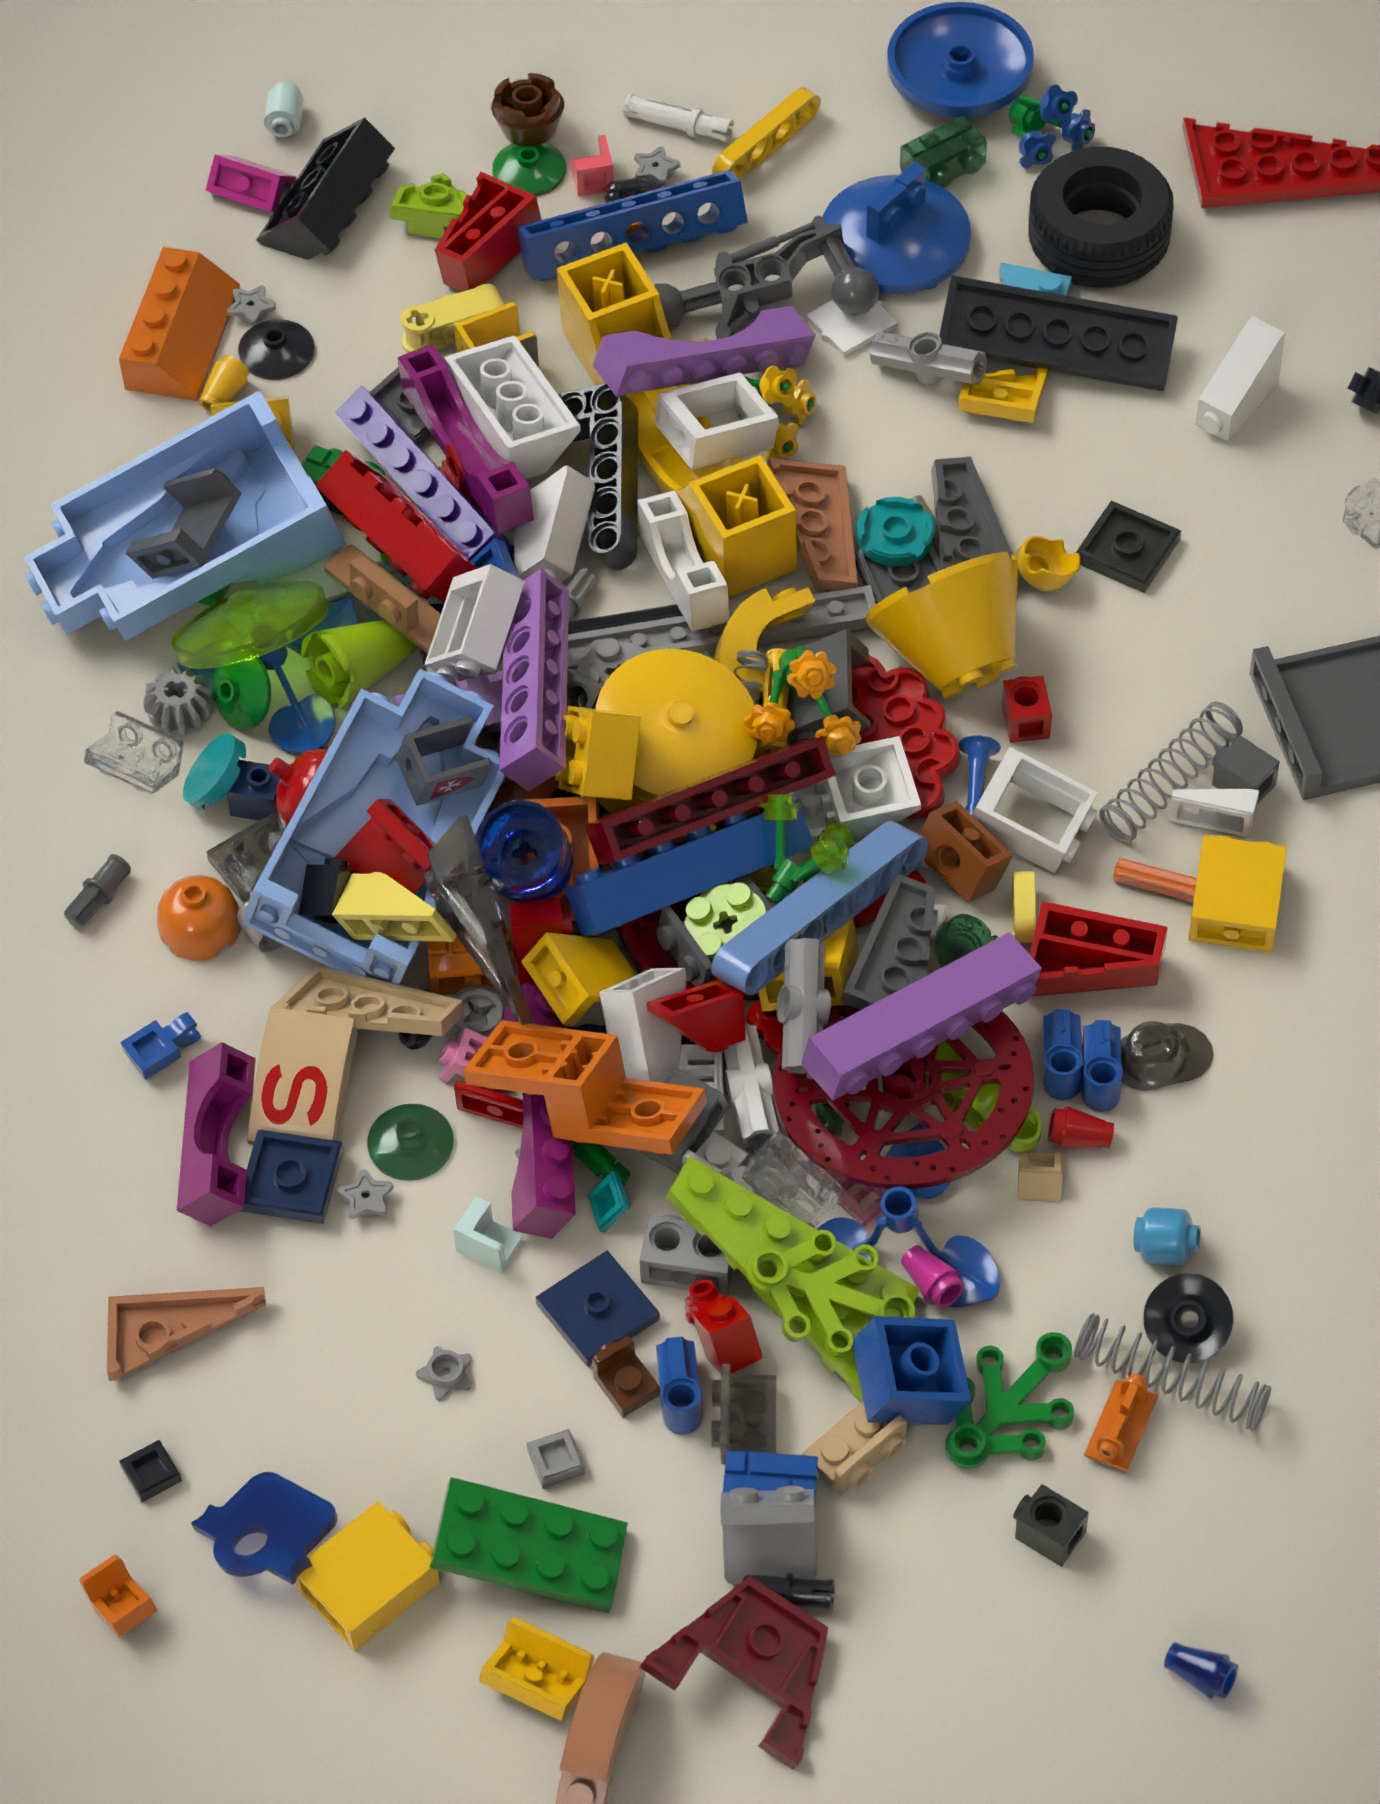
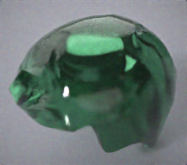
(960, 937)

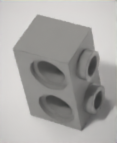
(686, 1262)

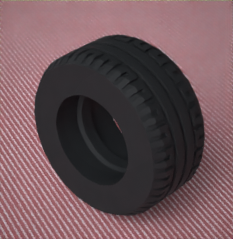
(1105, 181)

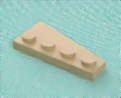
(373, 1002)

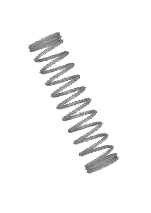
(1110, 826)
(1256, 1403)

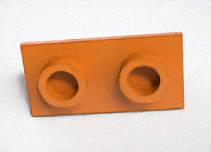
(1122, 1422)

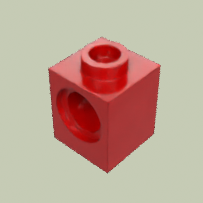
(1026, 709)

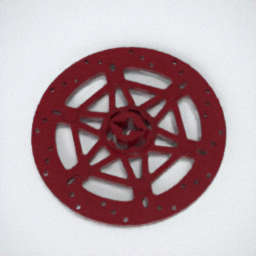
(907, 1095)

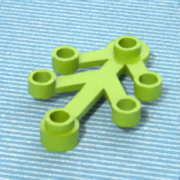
(820, 1288)

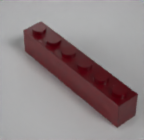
(709, 800)

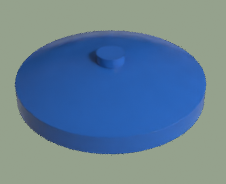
(960, 59)

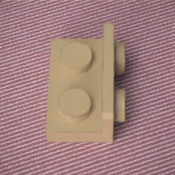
(855, 1447)

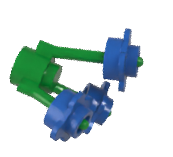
(1054, 108)

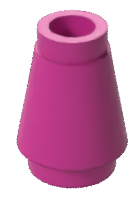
(934, 1278)

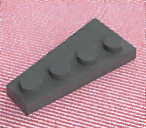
(964, 513)

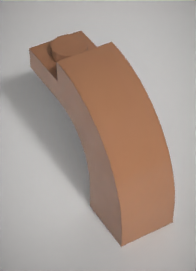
(597, 1729)

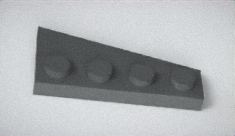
(896, 945)

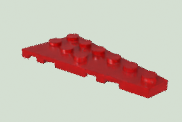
(1274, 166)

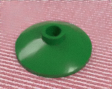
(530, 168)
(243, 693)

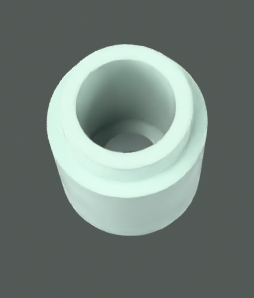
(283, 110)

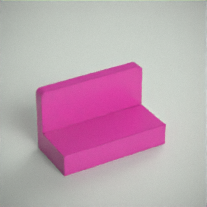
(247, 182)

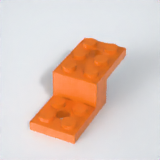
(586, 1087)

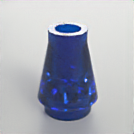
(1203, 1669)

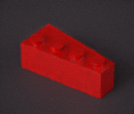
(394, 526)

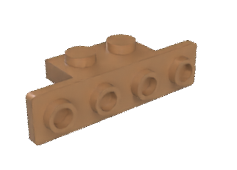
(384, 595)

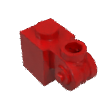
(722, 1327)

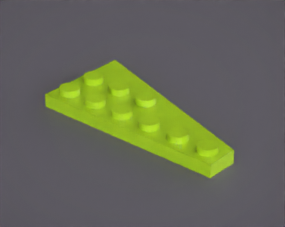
(745, 1222)

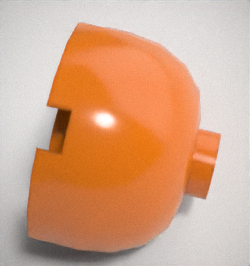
(198, 917)

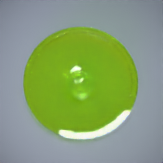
(250, 624)

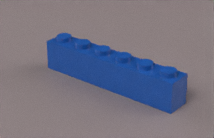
(680, 870)

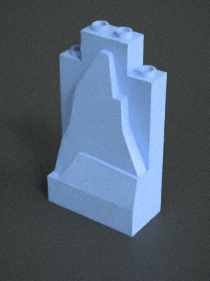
(269, 534)
(334, 808)

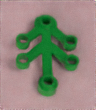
(1006, 1407)

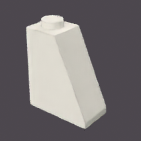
(1242, 379)
(558, 525)
(646, 1043)

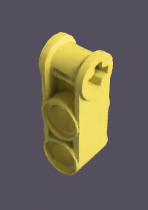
(437, 318)

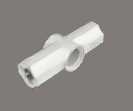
(750, 1089)

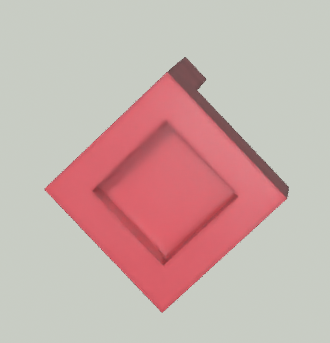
(593, 172)

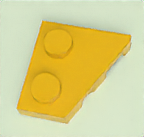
(1005, 395)

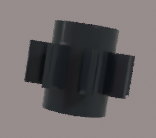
(1366, 389)

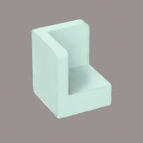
(483, 1238)

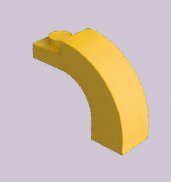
(753, 619)

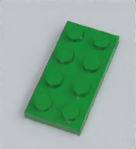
(529, 1544)

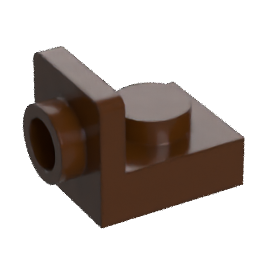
(623, 1376)

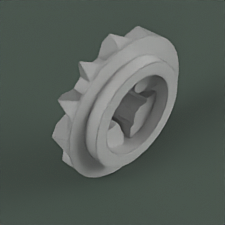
(481, 1000)

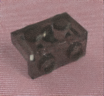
(746, 1412)

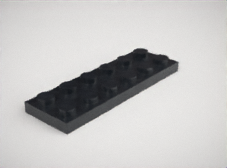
(1059, 332)

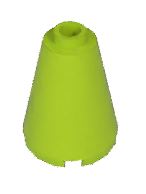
(352, 658)

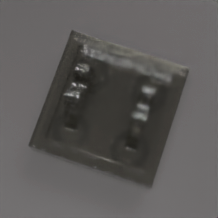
(246, 854)

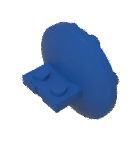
(902, 229)

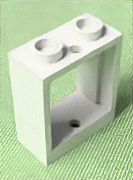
(701, 447)
(474, 623)
(1049, 786)

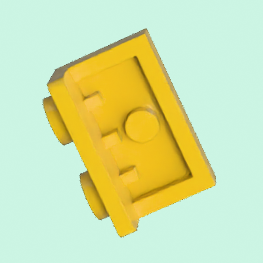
(538, 1669)

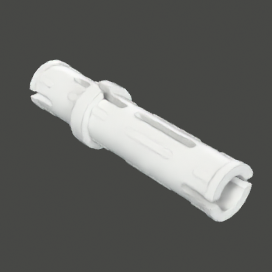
(692, 121)

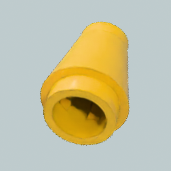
(224, 382)

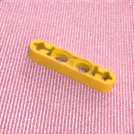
(768, 133)

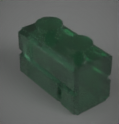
(946, 151)

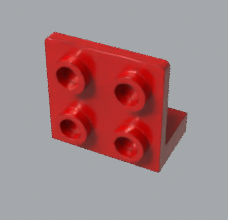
(390, 846)

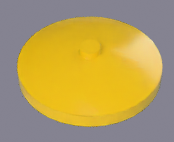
(688, 717)

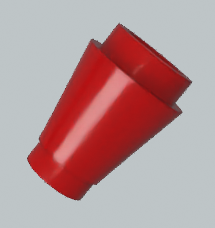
(1078, 1129)

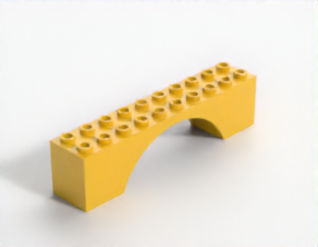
(732, 506)

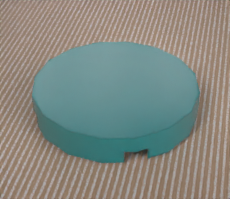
(895, 531)
(214, 771)

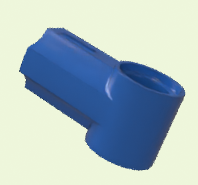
(1063, 1054)
(1101, 1065)
(679, 1385)

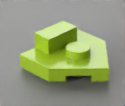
(428, 206)

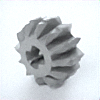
(178, 701)

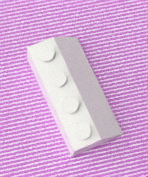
(513, 404)

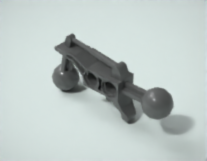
(852, 291)

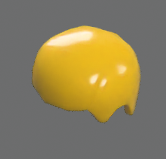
(1046, 563)

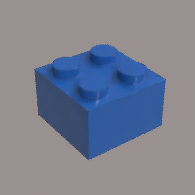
(911, 1370)

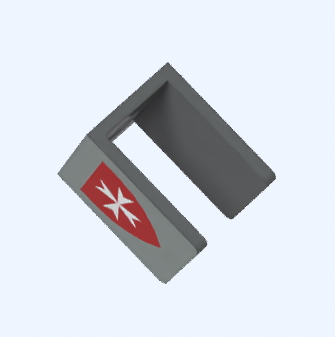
(446, 783)

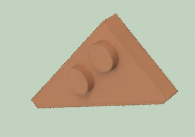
(157, 1324)

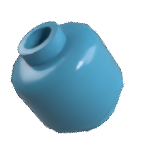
(1166, 1236)

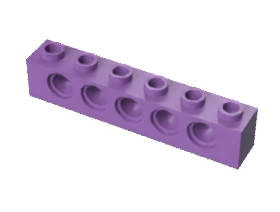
(535, 683)

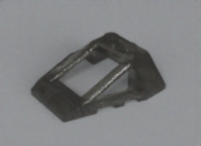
(475, 916)

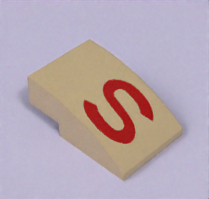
(302, 1074)

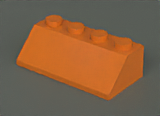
(177, 326)

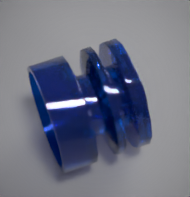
(509, 836)

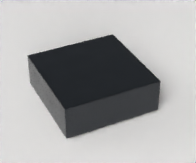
(150, 1471)

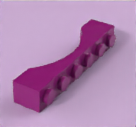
(489, 478)
(545, 1173)

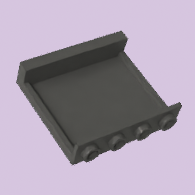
(1324, 713)

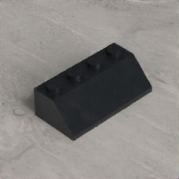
(328, 192)

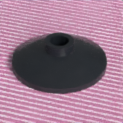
(276, 349)
(1188, 1294)

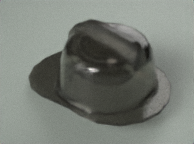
(1164, 1055)

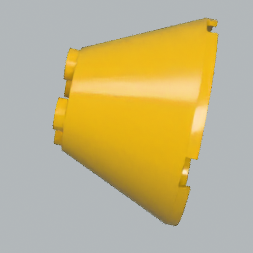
(958, 625)

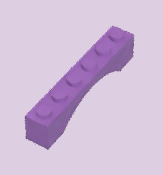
(643, 362)

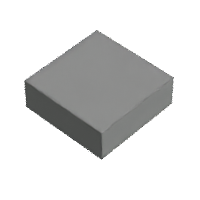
(555, 1458)

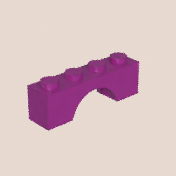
(216, 1092)

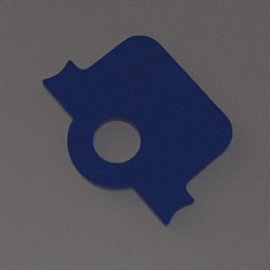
(273, 1506)

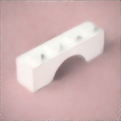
(694, 585)

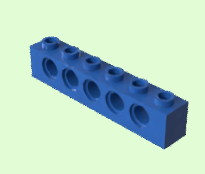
(649, 208)

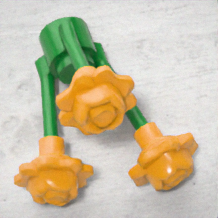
(811, 676)

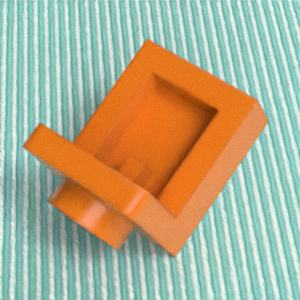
(117, 1596)

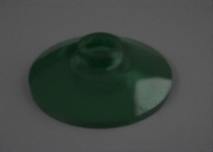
(410, 1156)

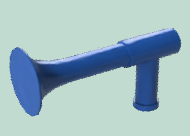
(979, 750)

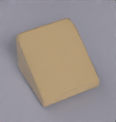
(1040, 1176)

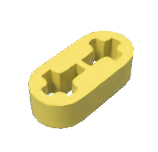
(1023, 906)

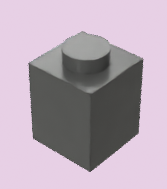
(1245, 767)

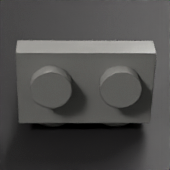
(768, 1533)

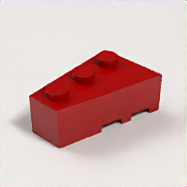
(484, 233)
(1094, 951)

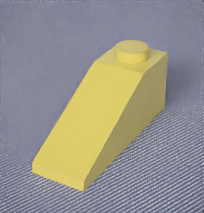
(384, 907)

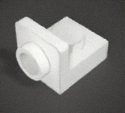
(719, 1154)

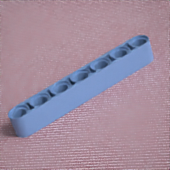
(819, 906)

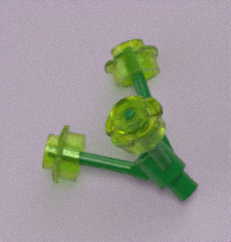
(827, 854)

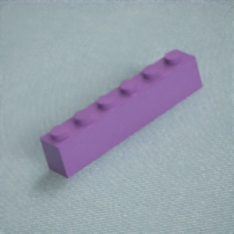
(921, 1016)

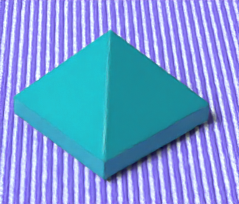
(609, 1201)

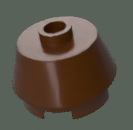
(528, 109)

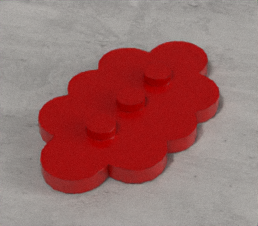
(901, 706)

